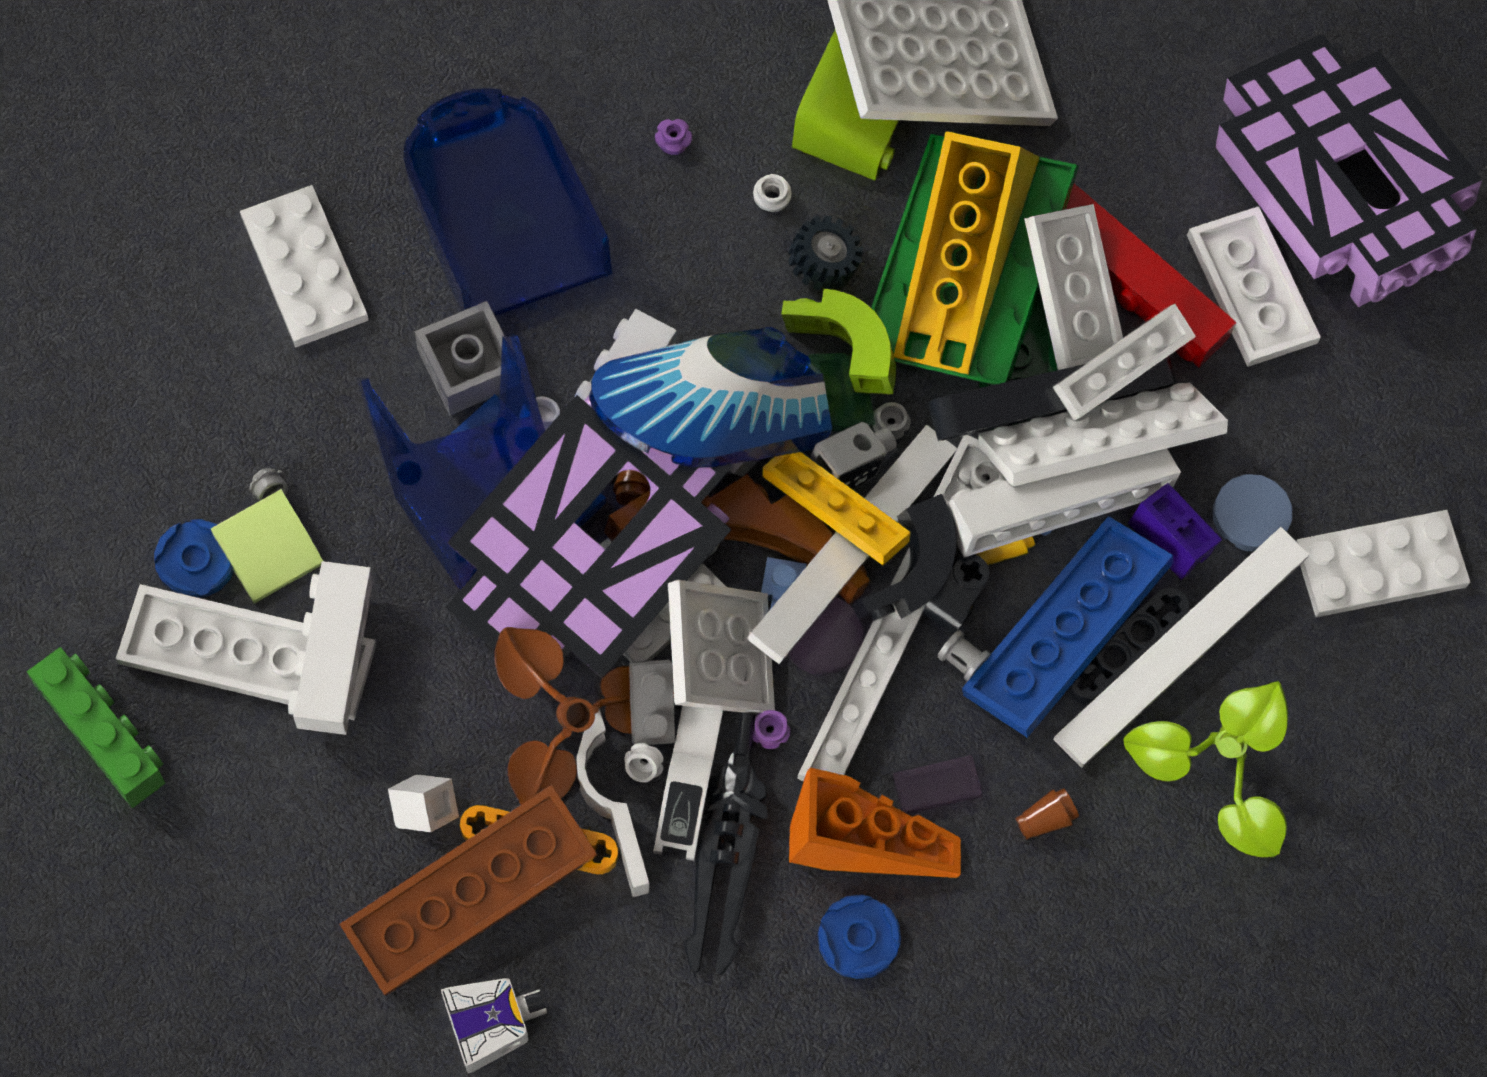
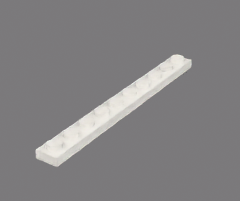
(878, 654)

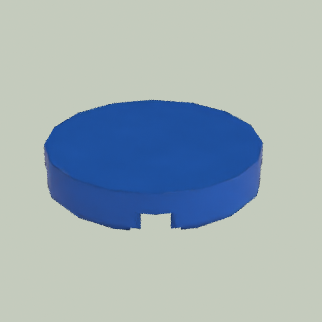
(192, 560)
(859, 937)

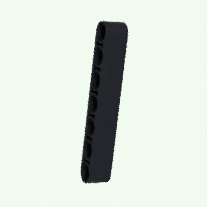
(1023, 401)

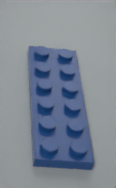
(1067, 626)

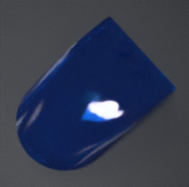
(502, 201)

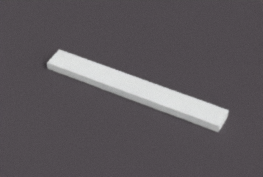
(841, 558)
(1180, 647)

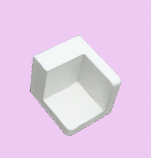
(423, 803)

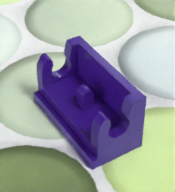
(1176, 528)

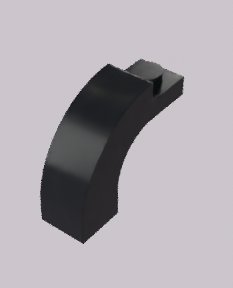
(930, 563)

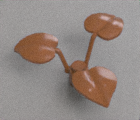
(525, 663)

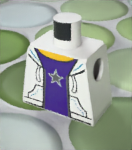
(490, 1019)

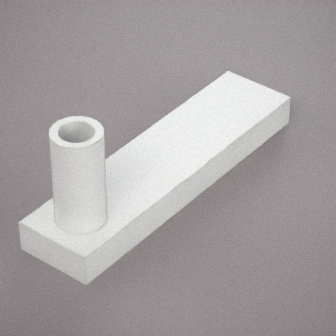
(1124, 362)

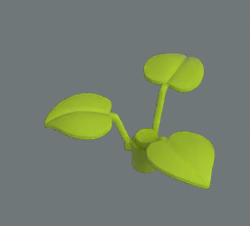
(1248, 718)

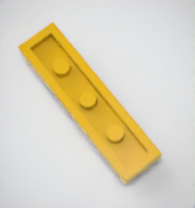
(837, 505)

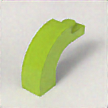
(857, 324)

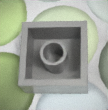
(463, 356)

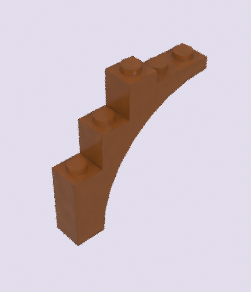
(753, 519)

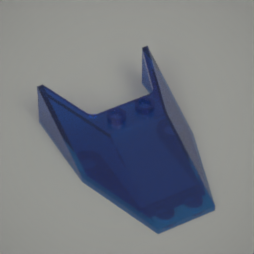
(452, 475)

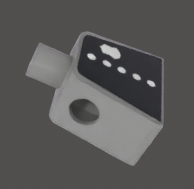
(854, 453)

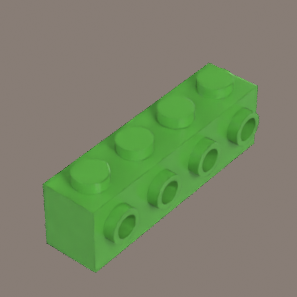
(96, 727)

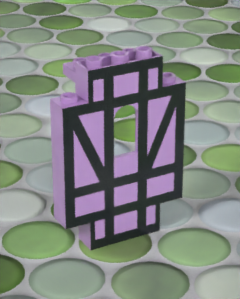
(1314, 110)
(551, 574)

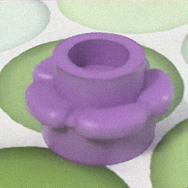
(670, 144)
(770, 719)

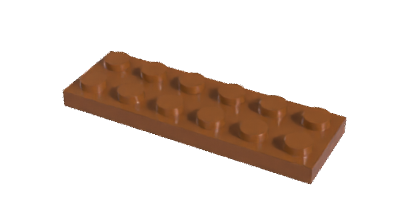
(468, 890)

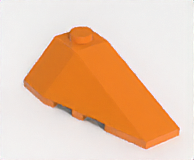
(854, 831)

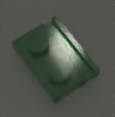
(844, 404)

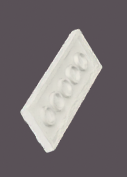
(1103, 435)
(220, 645)

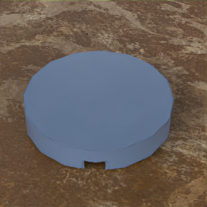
(1251, 510)

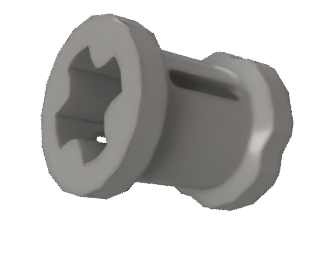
(963, 655)

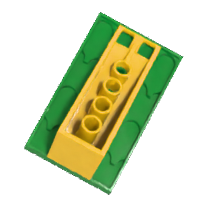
(963, 259)

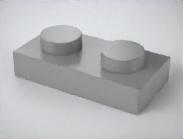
(652, 702)

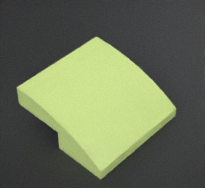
(267, 546)

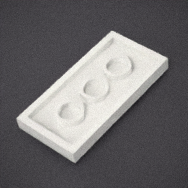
(304, 266)
(1074, 284)
(1253, 286)
(1382, 563)

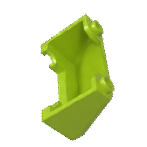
(831, 124)

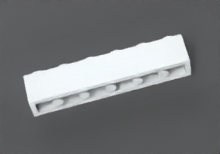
(1009, 513)

